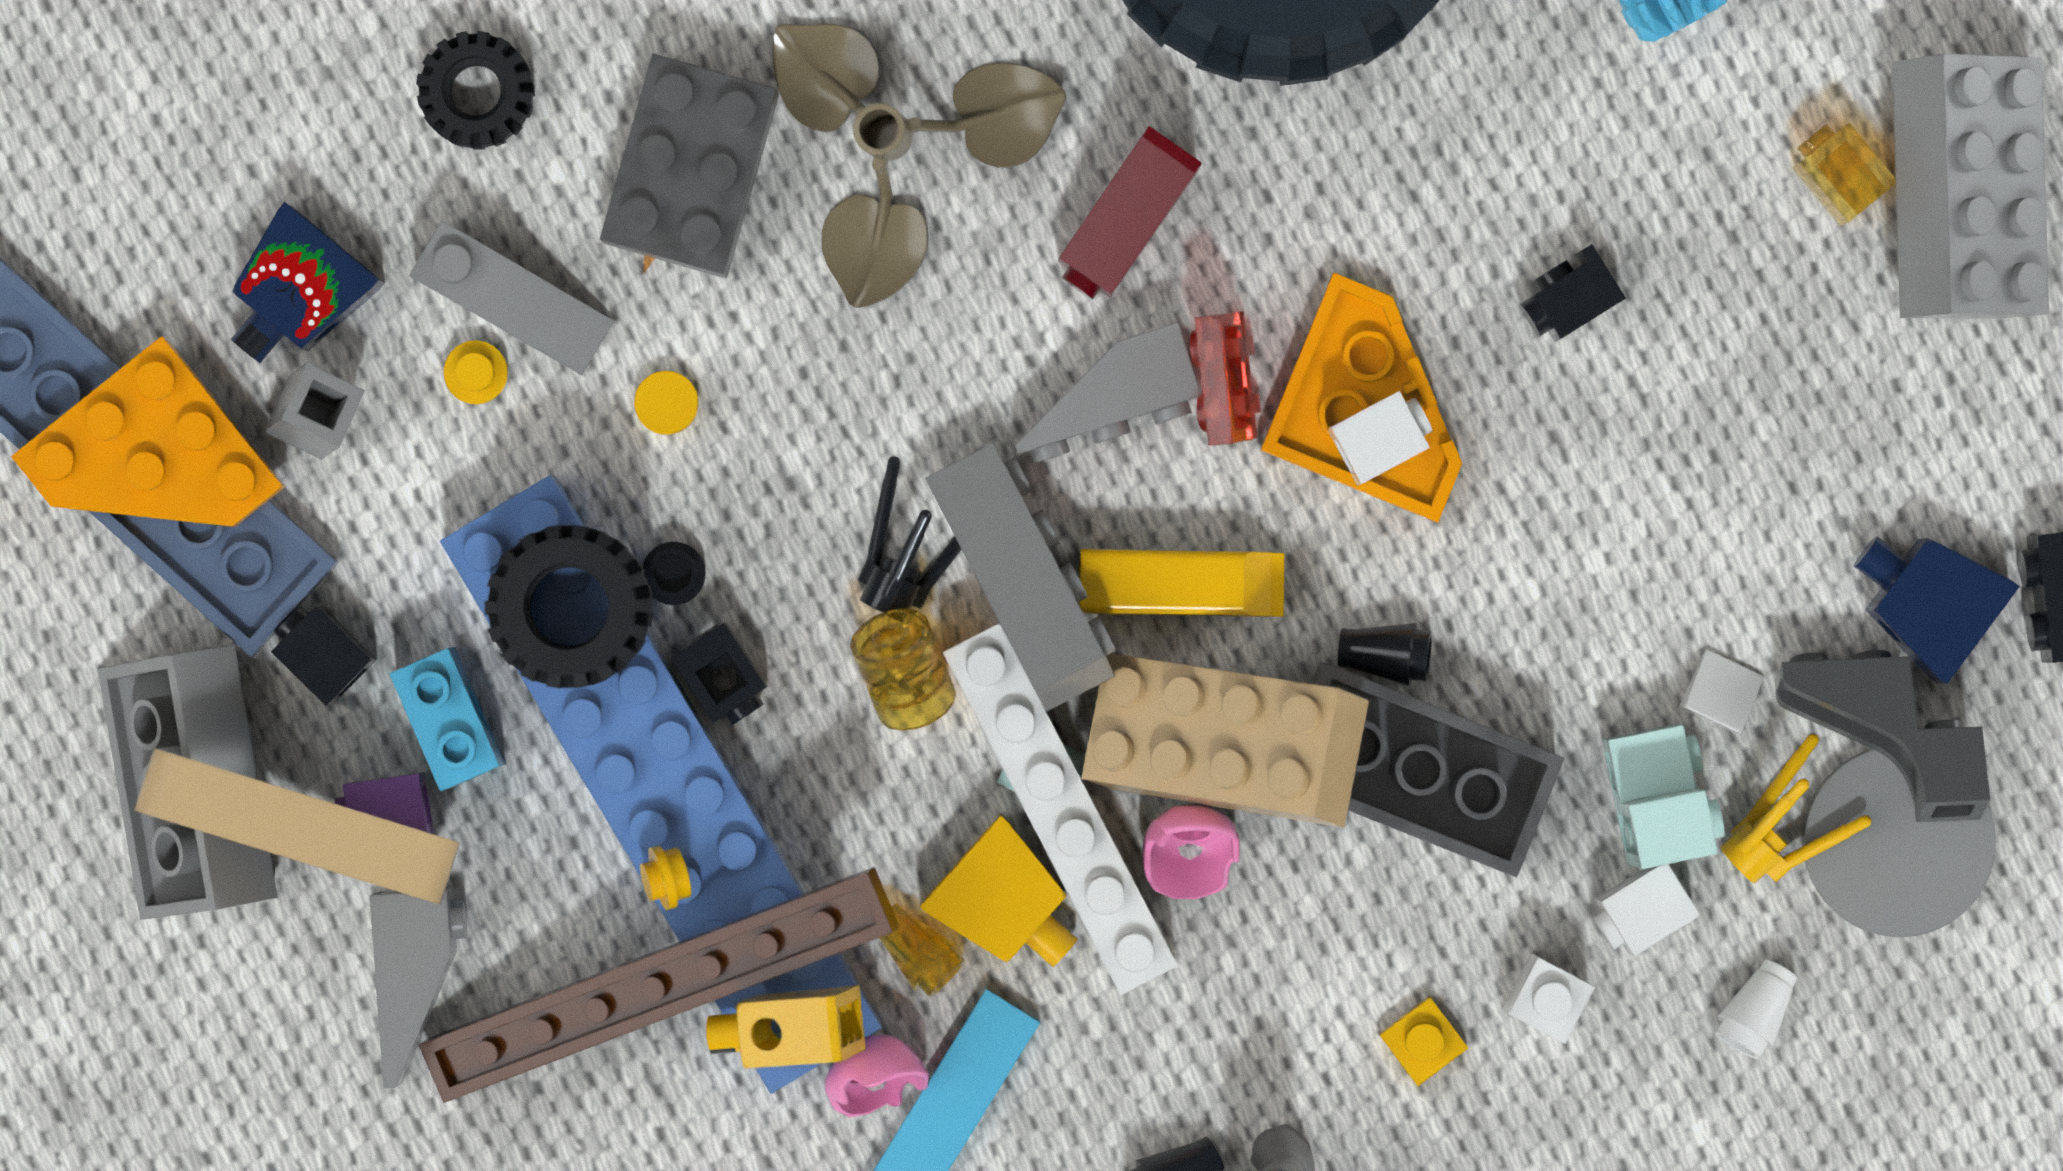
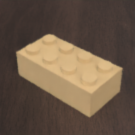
(1226, 739)

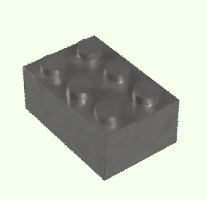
(689, 166)

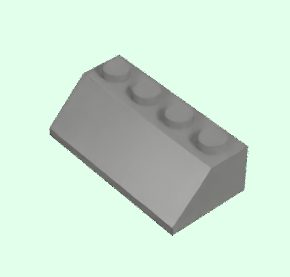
(196, 711)

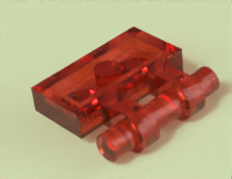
(1227, 401)

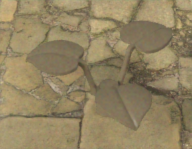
(825, 75)

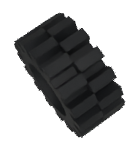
(454, 57)

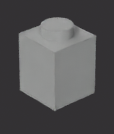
(314, 411)

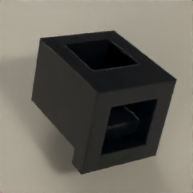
(1571, 296)
(701, 659)

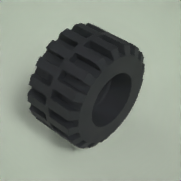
(512, 617)

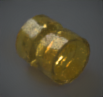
(903, 669)

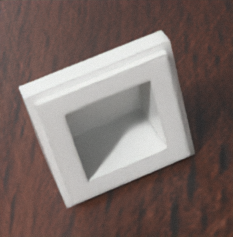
(1722, 692)

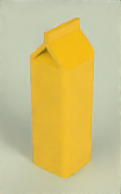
(1182, 582)

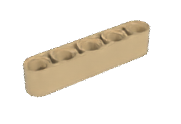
(296, 826)

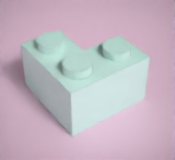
(1657, 798)

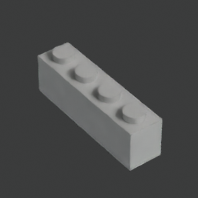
(1020, 576)

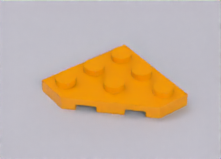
(1346, 364)
(151, 449)

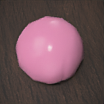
(1194, 878)
(882, 1061)

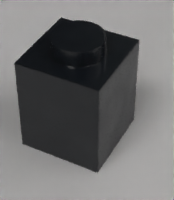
(321, 653)

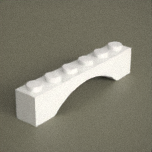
(1060, 809)

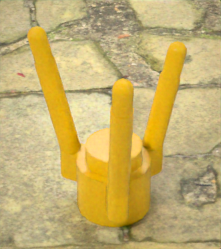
(1755, 841)

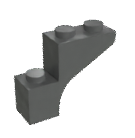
(1875, 706)

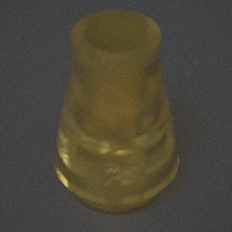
(922, 953)

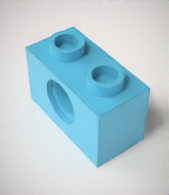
(447, 718)

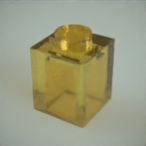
(1842, 172)

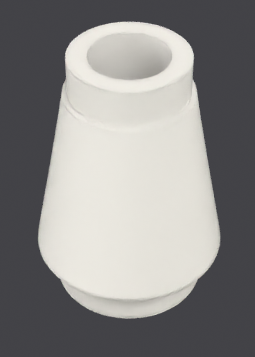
(1757, 1011)

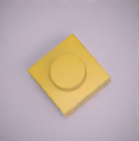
(1423, 1041)

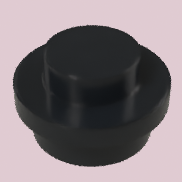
(674, 573)

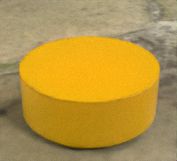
(666, 402)

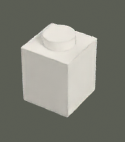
(1381, 436)
(1644, 909)
(1548, 998)

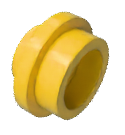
(475, 372)
(665, 876)

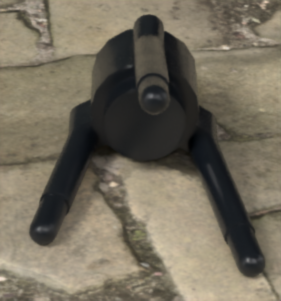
(895, 582)

